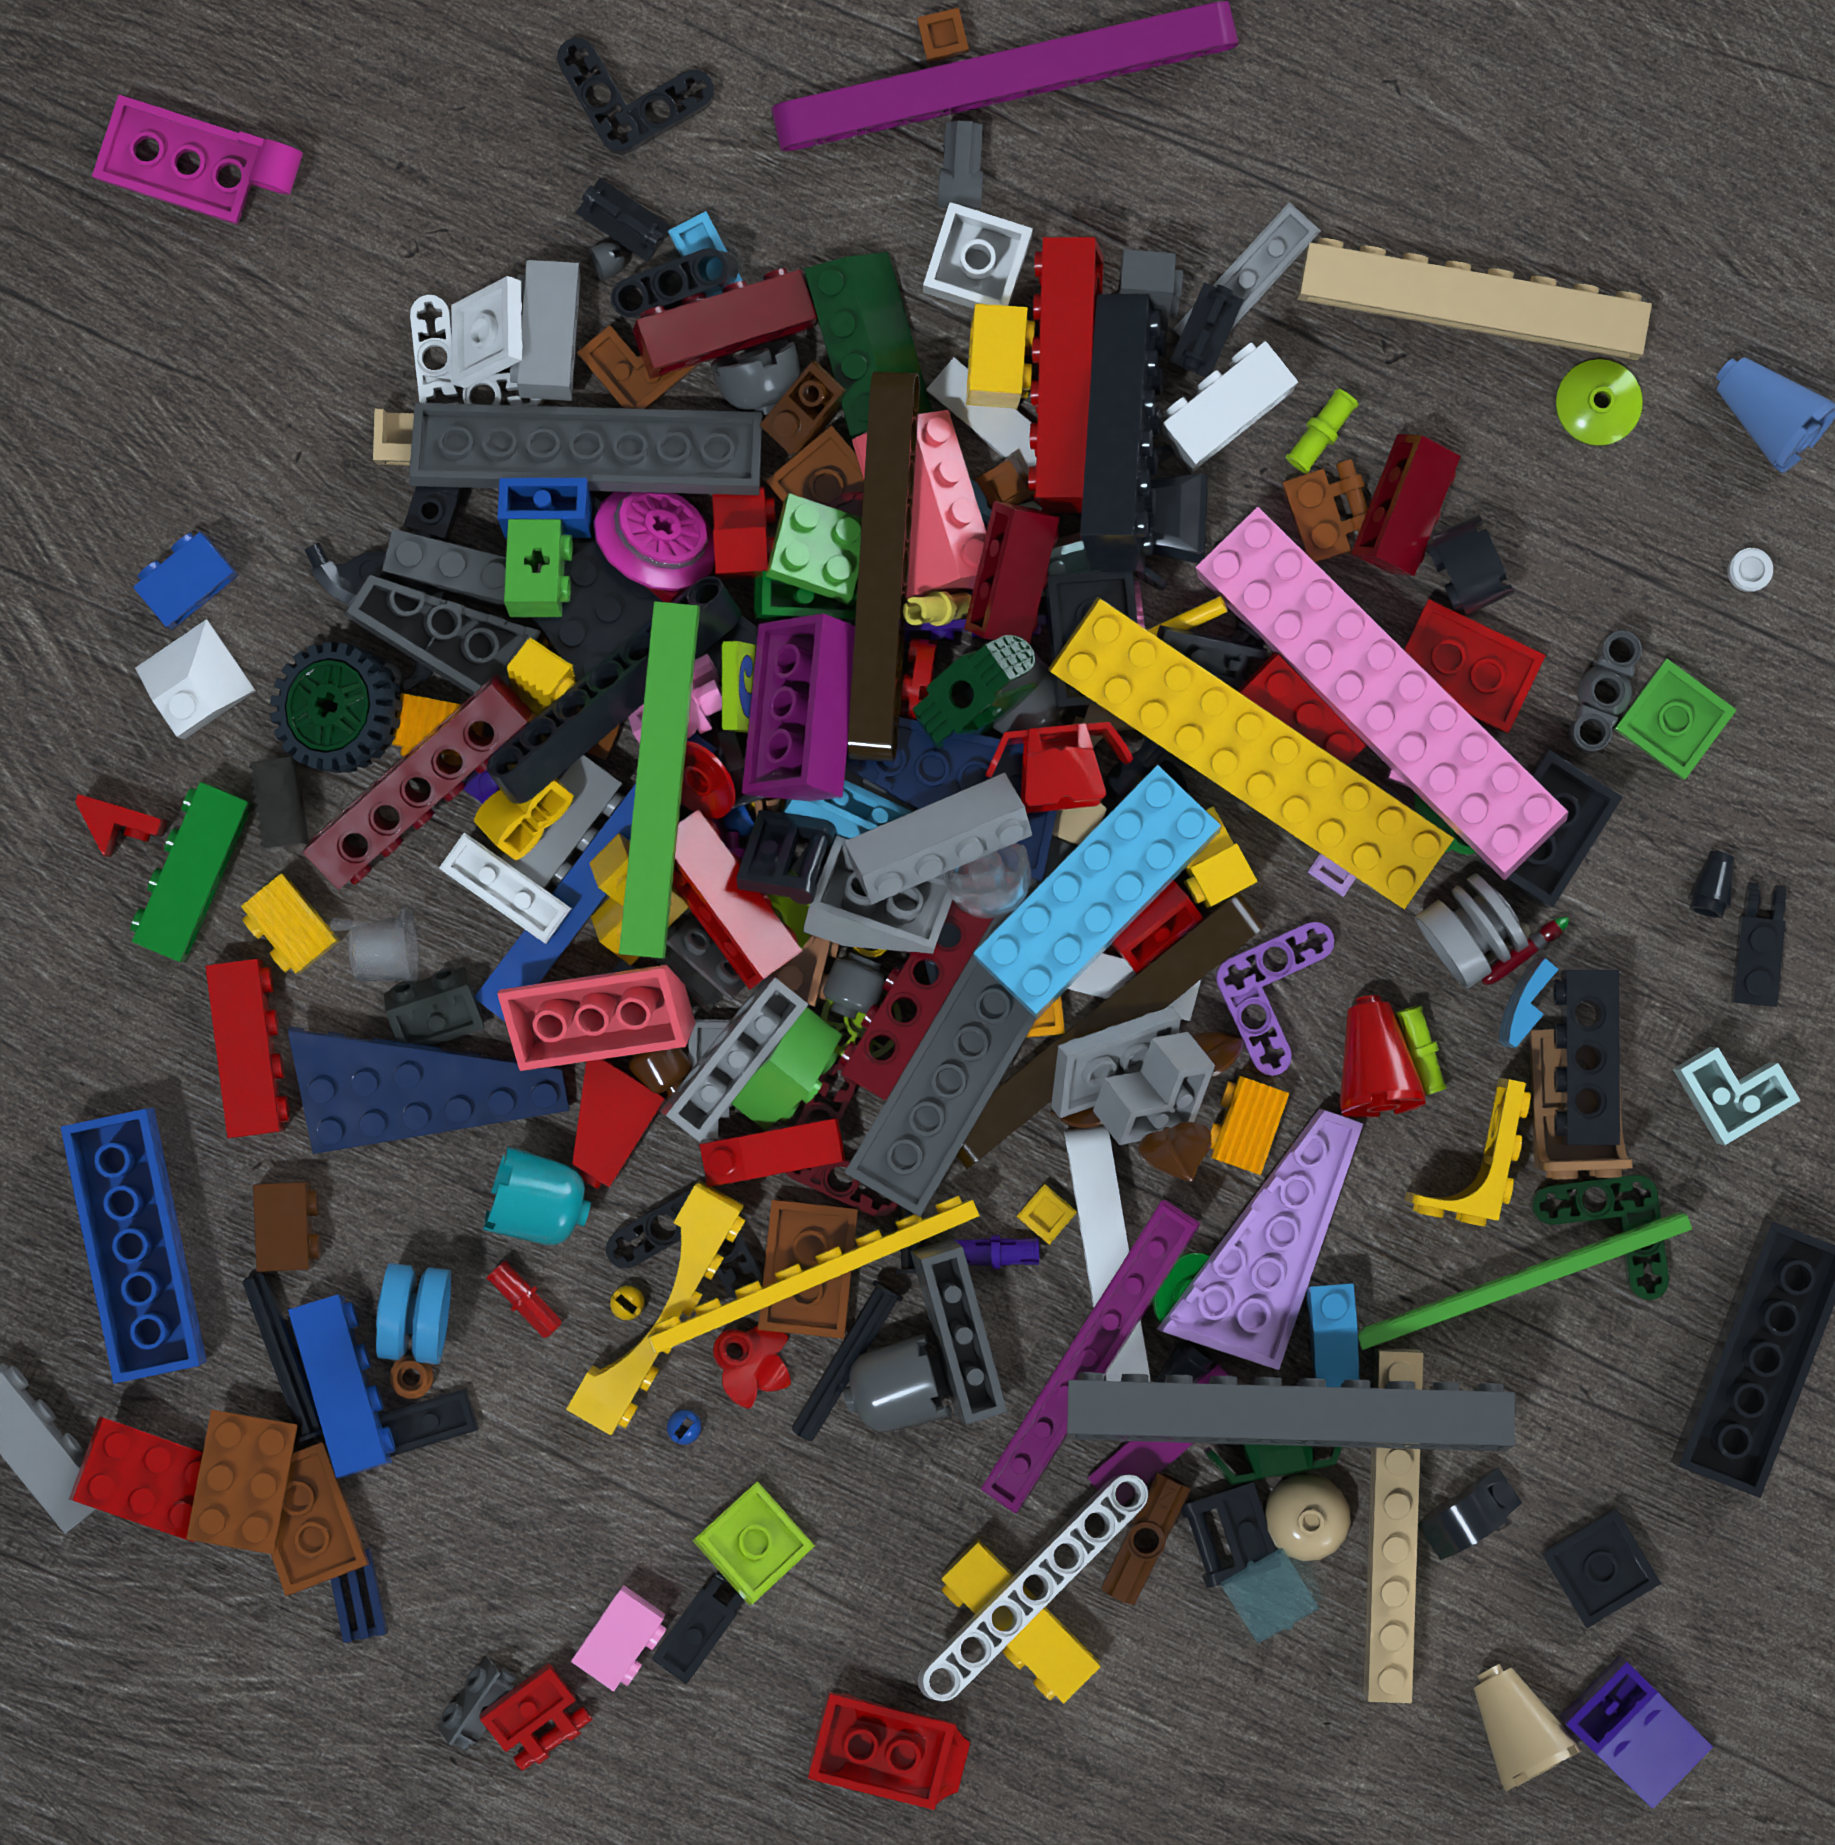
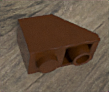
(804, 409)

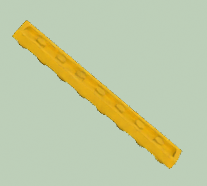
(794, 1280)

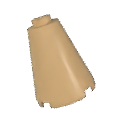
(1520, 1728)

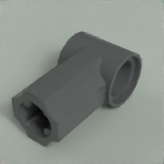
(961, 175)

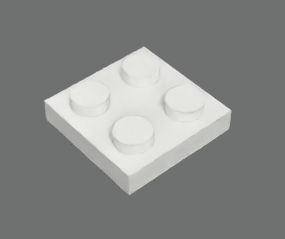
(486, 332)

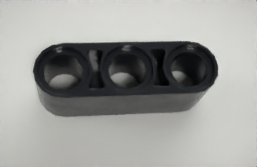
(694, 277)

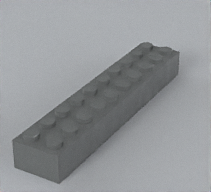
(1291, 1414)

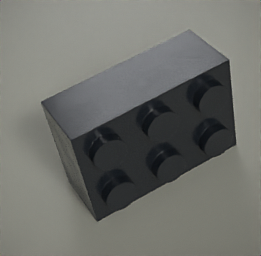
(1554, 863)

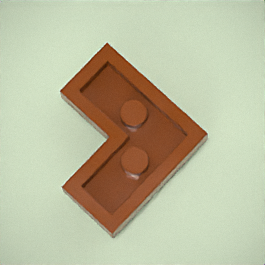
(625, 373)

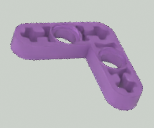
(1253, 992)

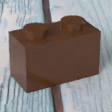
(285, 1226)

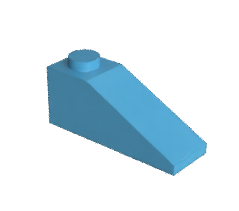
(1333, 1333)

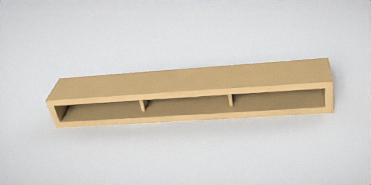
(1474, 300)
(1392, 1549)

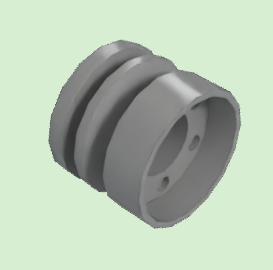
(1471, 930)

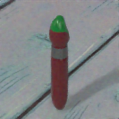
(1548, 933)

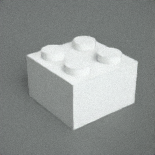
(976, 258)

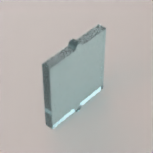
(1269, 1595)

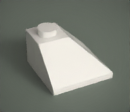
(194, 680)

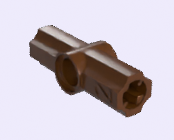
(1135, 1563)

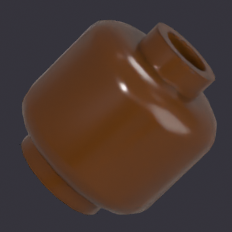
(661, 1070)

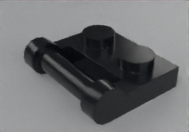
(771, 852)
(1243, 1527)

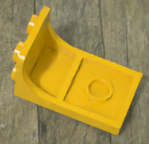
(1491, 1186)

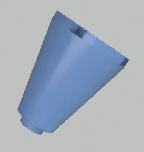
(1774, 410)

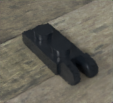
(1759, 950)
(697, 1631)

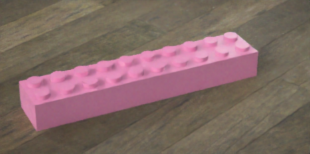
(1382, 693)

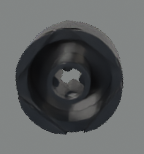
(1471, 566)

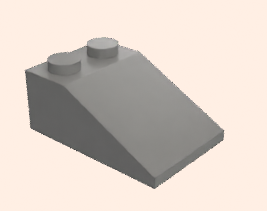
(899, 923)

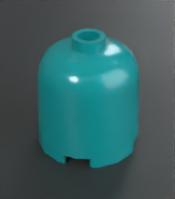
(536, 1199)

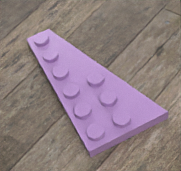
(1261, 1269)

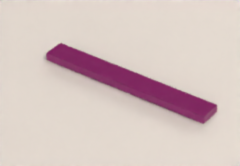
(1091, 1351)

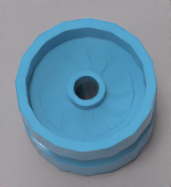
(407, 1313)

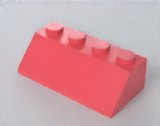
(945, 512)
(597, 1017)

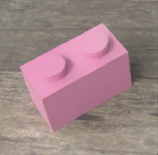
(619, 1638)

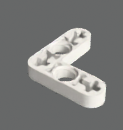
(441, 379)

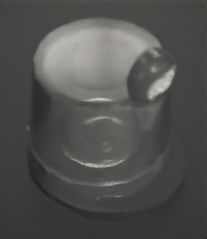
(382, 948)

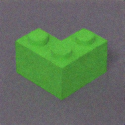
(790, 1071)

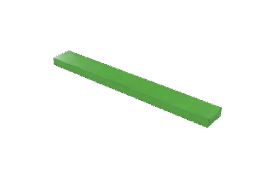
(659, 779)
(1524, 1279)

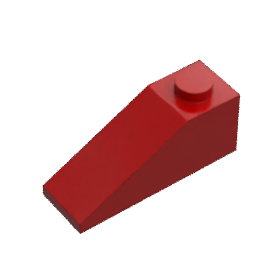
(772, 1152)

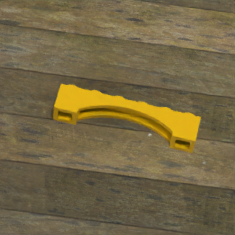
(705, 1223)

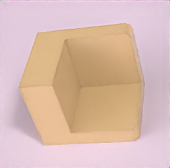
(392, 438)

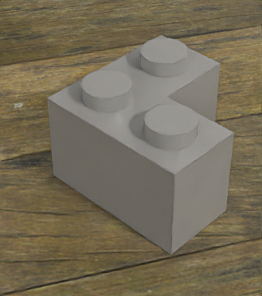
(1160, 1094)

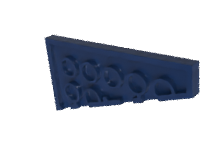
(396, 1090)

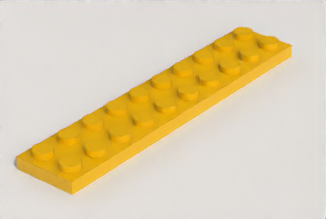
(1250, 753)

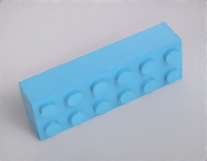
(1097, 892)

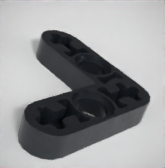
(633, 113)
(672, 1209)

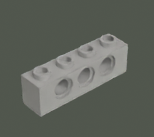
(733, 1057)

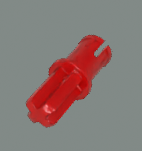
(524, 1299)

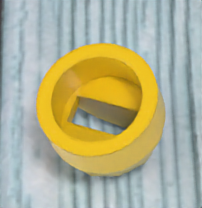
(634, 1296)

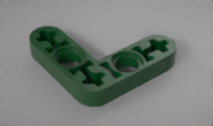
(1629, 1218)

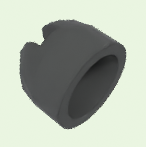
(605, 261)

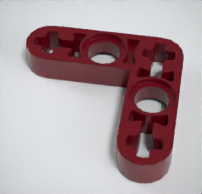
(818, 1176)

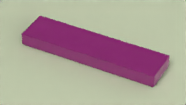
(1141, 1458)

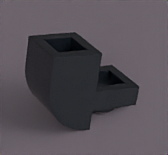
(1470, 1515)

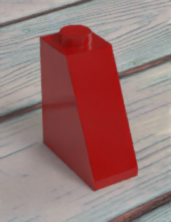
(611, 1121)

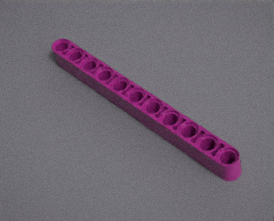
(1004, 76)

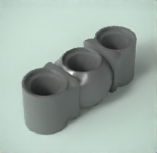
(1618, 675)

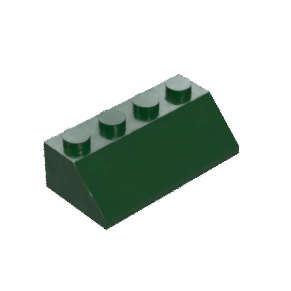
(862, 329)

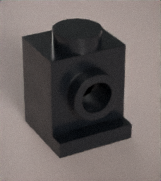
(448, 503)

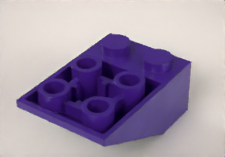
(1635, 1731)

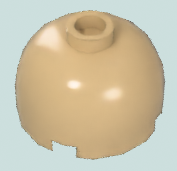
(1307, 1517)

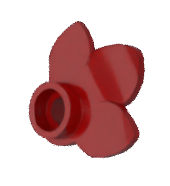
(756, 1368)

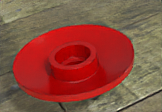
(706, 783)

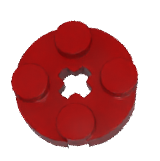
(920, 674)

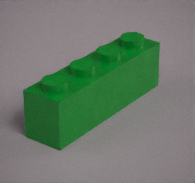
(191, 872)

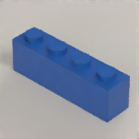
(341, 1386)

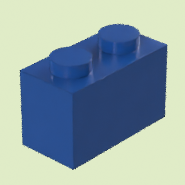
(547, 499)
(184, 579)

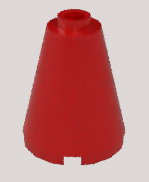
(1377, 1063)

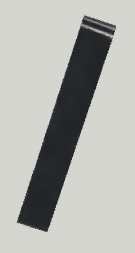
(599, 701)

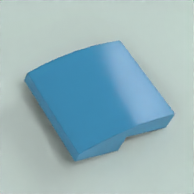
(1520, 1014)

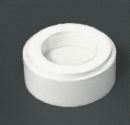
(1750, 570)

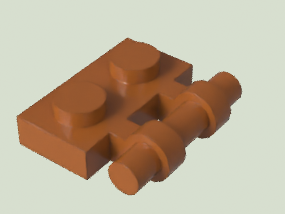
(1316, 512)

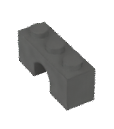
(438, 564)

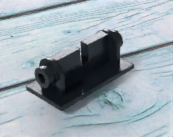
(622, 219)
(1206, 329)

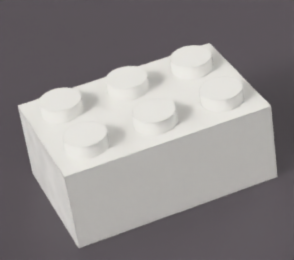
(1226, 405)

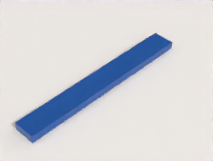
(531, 958)

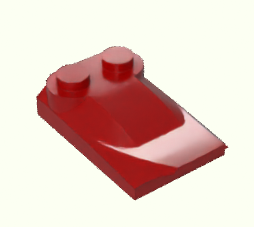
(887, 1751)

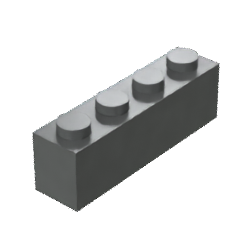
(958, 1331)

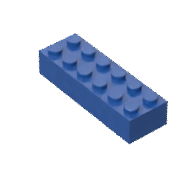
(133, 1245)

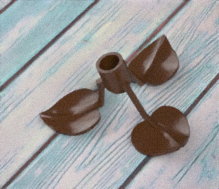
(1183, 1146)

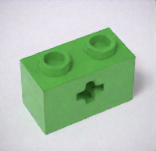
(531, 544)

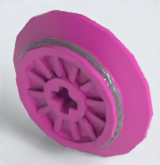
(655, 539)

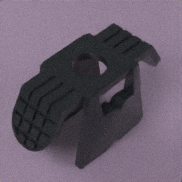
(1177, 520)

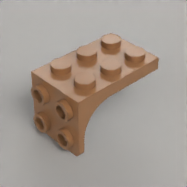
(1549, 1153)

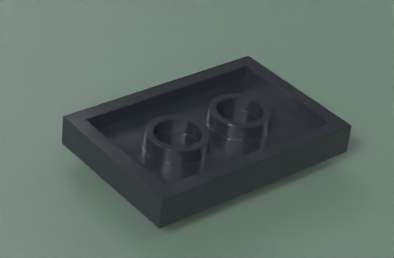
(1067, 604)

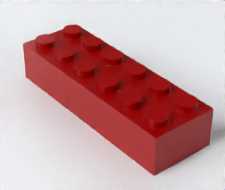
(1065, 311)

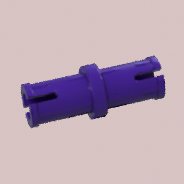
(1000, 1251)

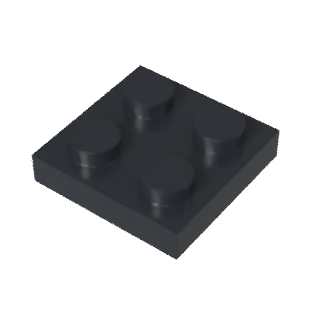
(1600, 1567)

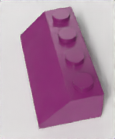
(800, 709)

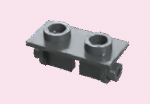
(482, 1688)

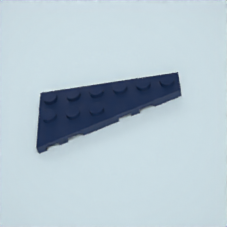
(929, 775)

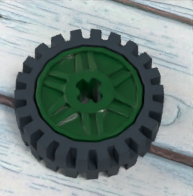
(363, 715)

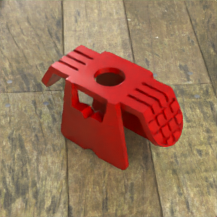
(1061, 765)

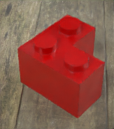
(742, 534)

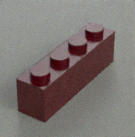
(724, 323)

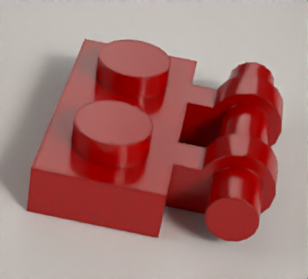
(528, 1708)

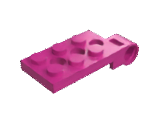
(259, 159)

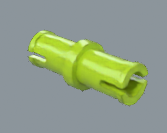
(1322, 430)
(1421, 1048)

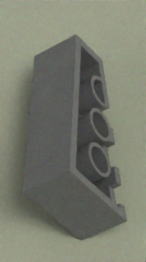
(438, 633)

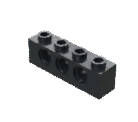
(1602, 992)

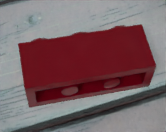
(1406, 504)
(1012, 572)

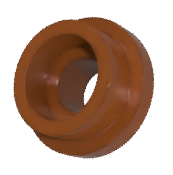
(408, 1390)

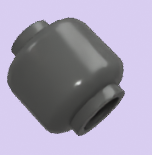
(854, 985)

